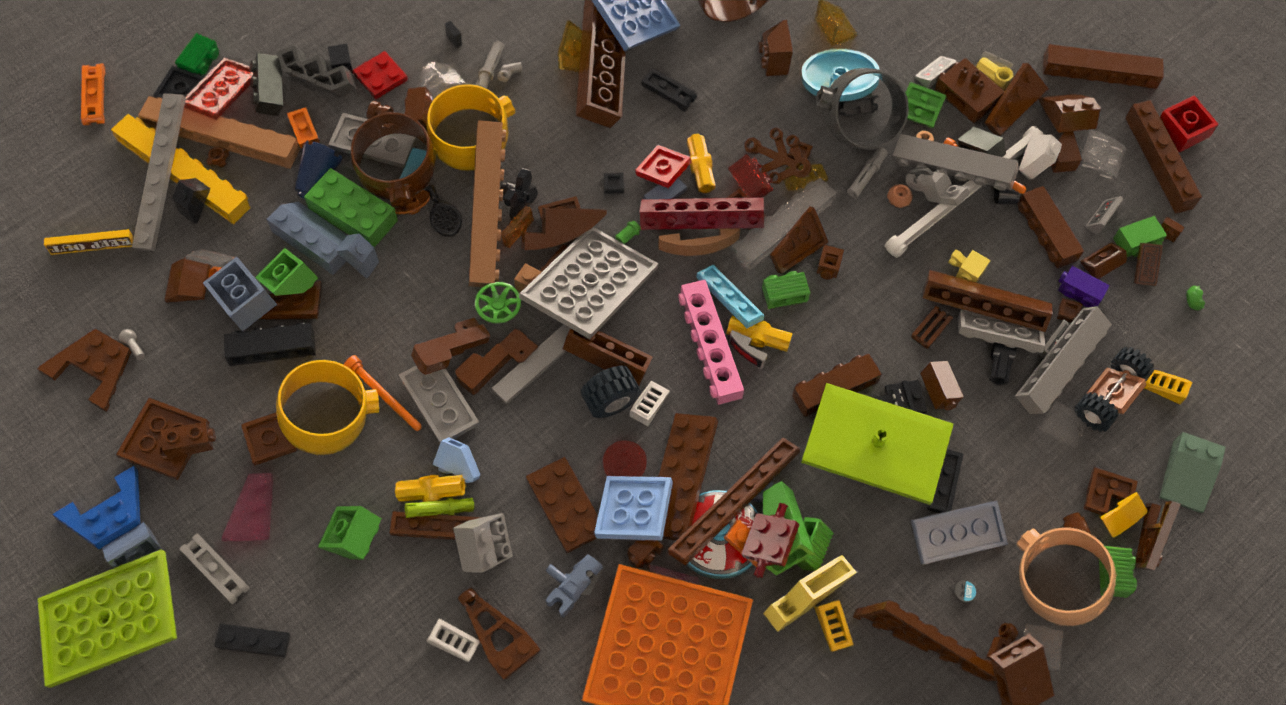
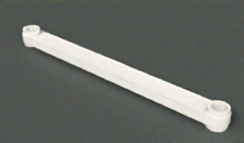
(897, 245)

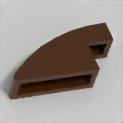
(561, 226)

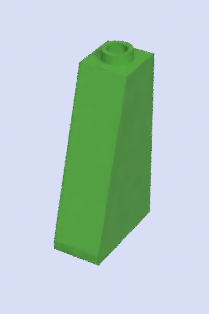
(801, 546)

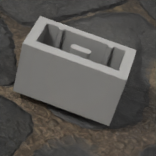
(483, 543)

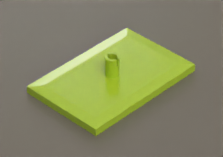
(901, 462)
(106, 618)

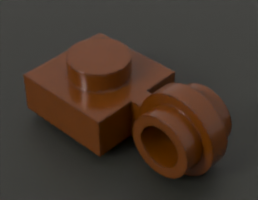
(1007, 634)

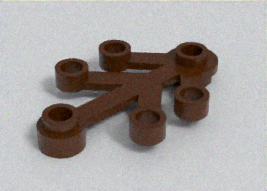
(781, 157)

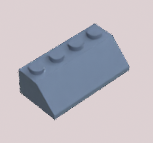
(308, 234)

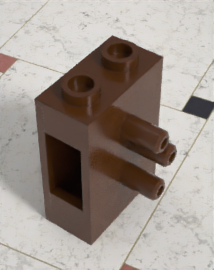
(969, 90)
(1022, 673)

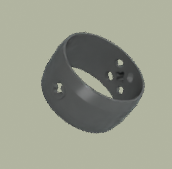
(829, 99)

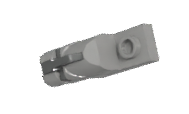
(936, 186)

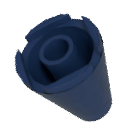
(314, 163)

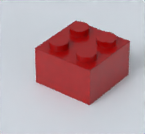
(1188, 123)

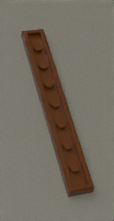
(733, 501)

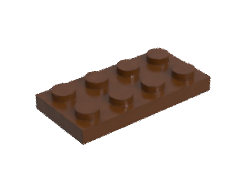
(564, 504)

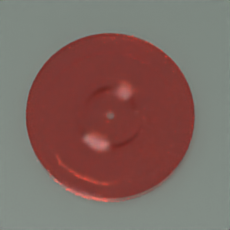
(624, 451)

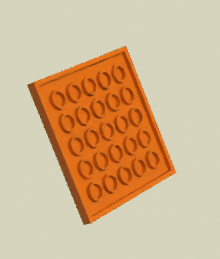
(666, 643)

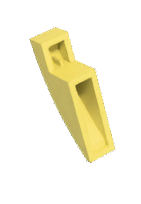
(809, 592)

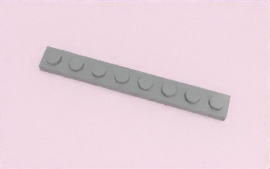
(158, 172)

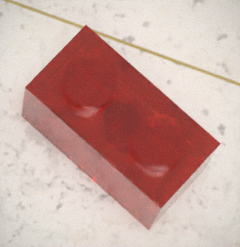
(750, 178)

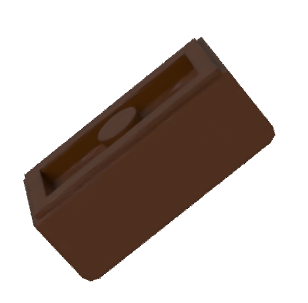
(1104, 260)

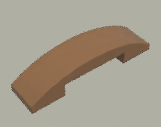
(699, 246)

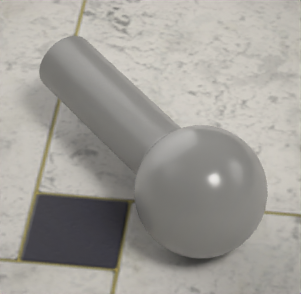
(128, 338)

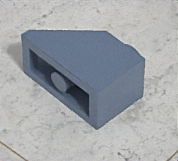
(359, 254)

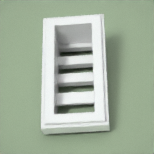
(642, 416)
(432, 639)

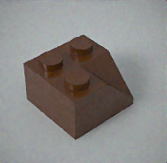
(776, 50)

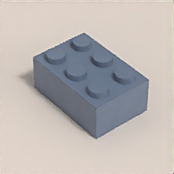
(239, 293)

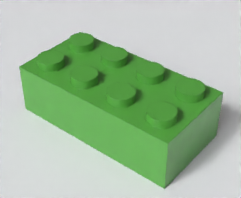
(351, 207)

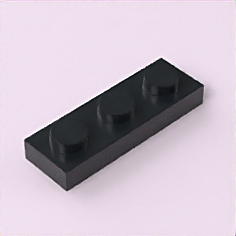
(947, 482)
(252, 640)

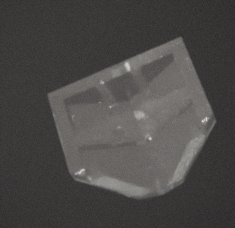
(438, 78)

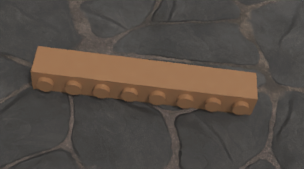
(229, 135)
(486, 203)

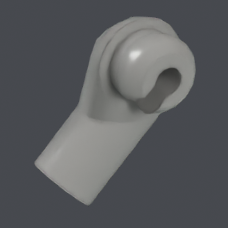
(507, 71)

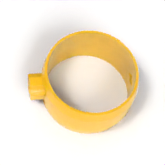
(463, 98)
(333, 373)

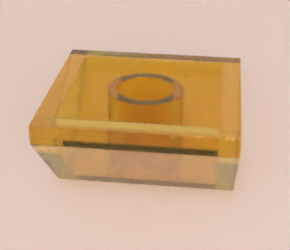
(834, 23)
(570, 48)

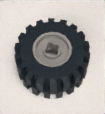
(610, 392)

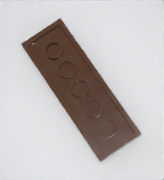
(686, 464)

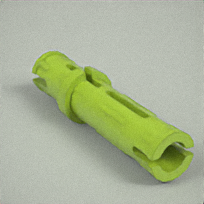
(447, 506)

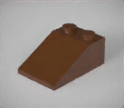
(1071, 112)

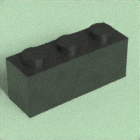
(266, 84)

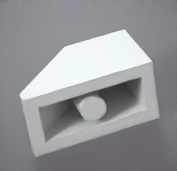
(1039, 155)

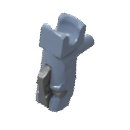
(573, 585)

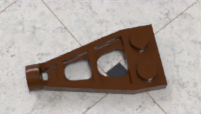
(515, 654)

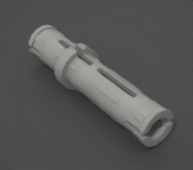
(486, 73)
(871, 166)

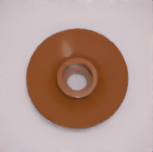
(413, 207)

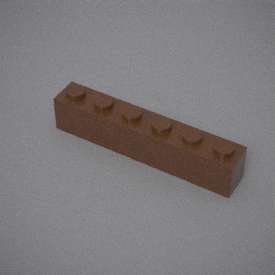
(1103, 66)
(1163, 157)
(987, 301)

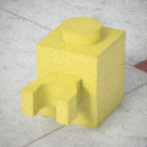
(970, 267)

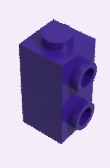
(1082, 287)

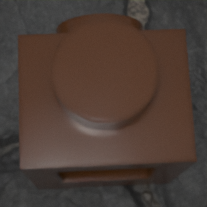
(830, 262)
(644, 552)

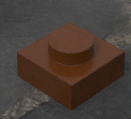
(1172, 229)

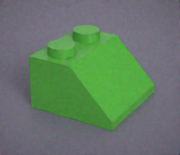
(286, 275)
(350, 532)

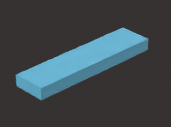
(731, 296)

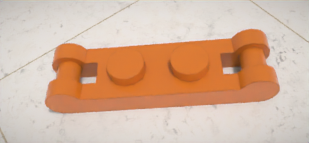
(92, 94)

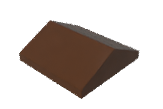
(187, 281)

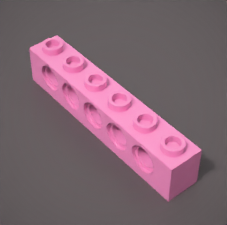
(721, 390)

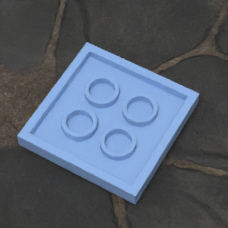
(633, 508)

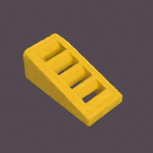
(1171, 394)
(823, 619)

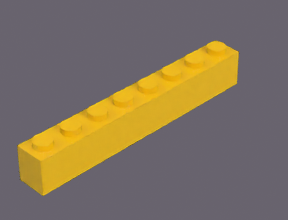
(222, 197)

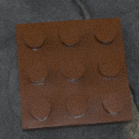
(144, 440)

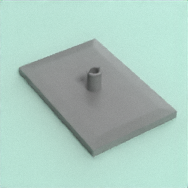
(589, 282)

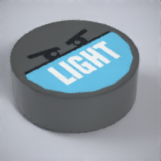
(965, 591)

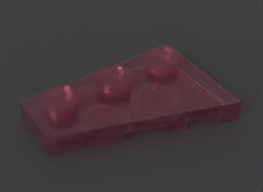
(252, 511)

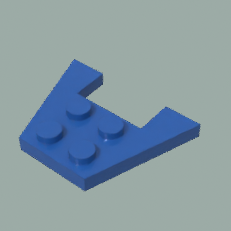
(109, 518)

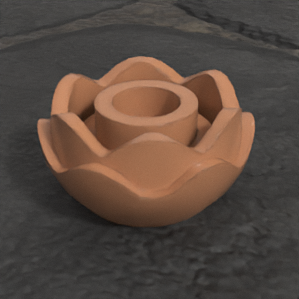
(900, 201)

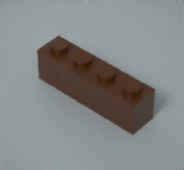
(1050, 227)
(608, 353)
(853, 376)

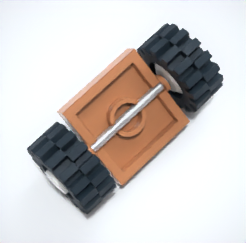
(1115, 389)

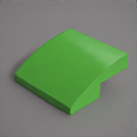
(924, 104)

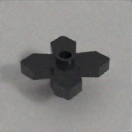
(520, 193)

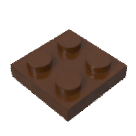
(266, 439)

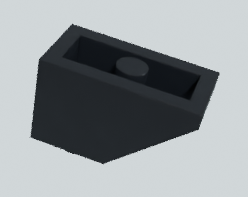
(190, 198)

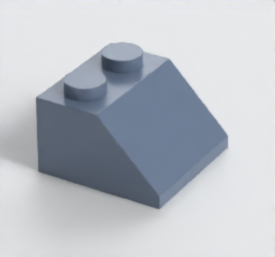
(131, 546)

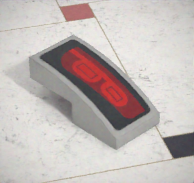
(741, 345)

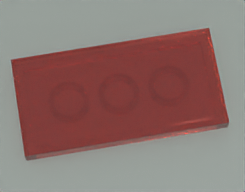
(219, 88)

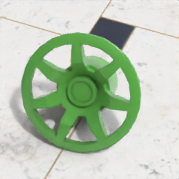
(498, 305)

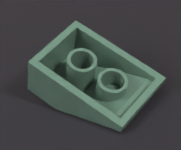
(1191, 471)

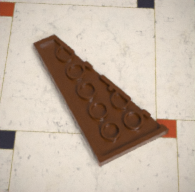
(925, 637)

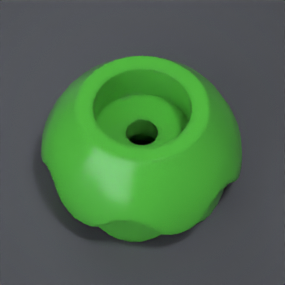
(1194, 298)

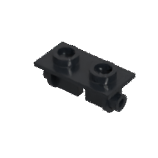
(865, 104)

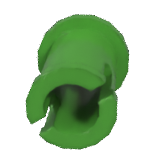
(628, 232)

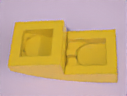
(1125, 515)

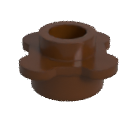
(217, 152)

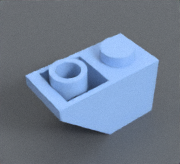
(456, 459)

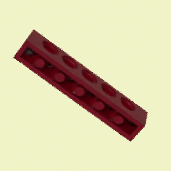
(702, 213)

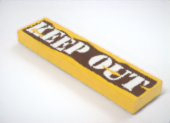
(89, 242)

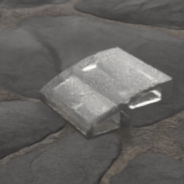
(1103, 154)

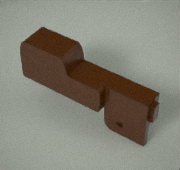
(437, 353)
(479, 370)

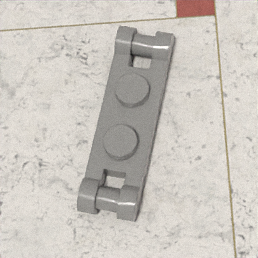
(214, 568)

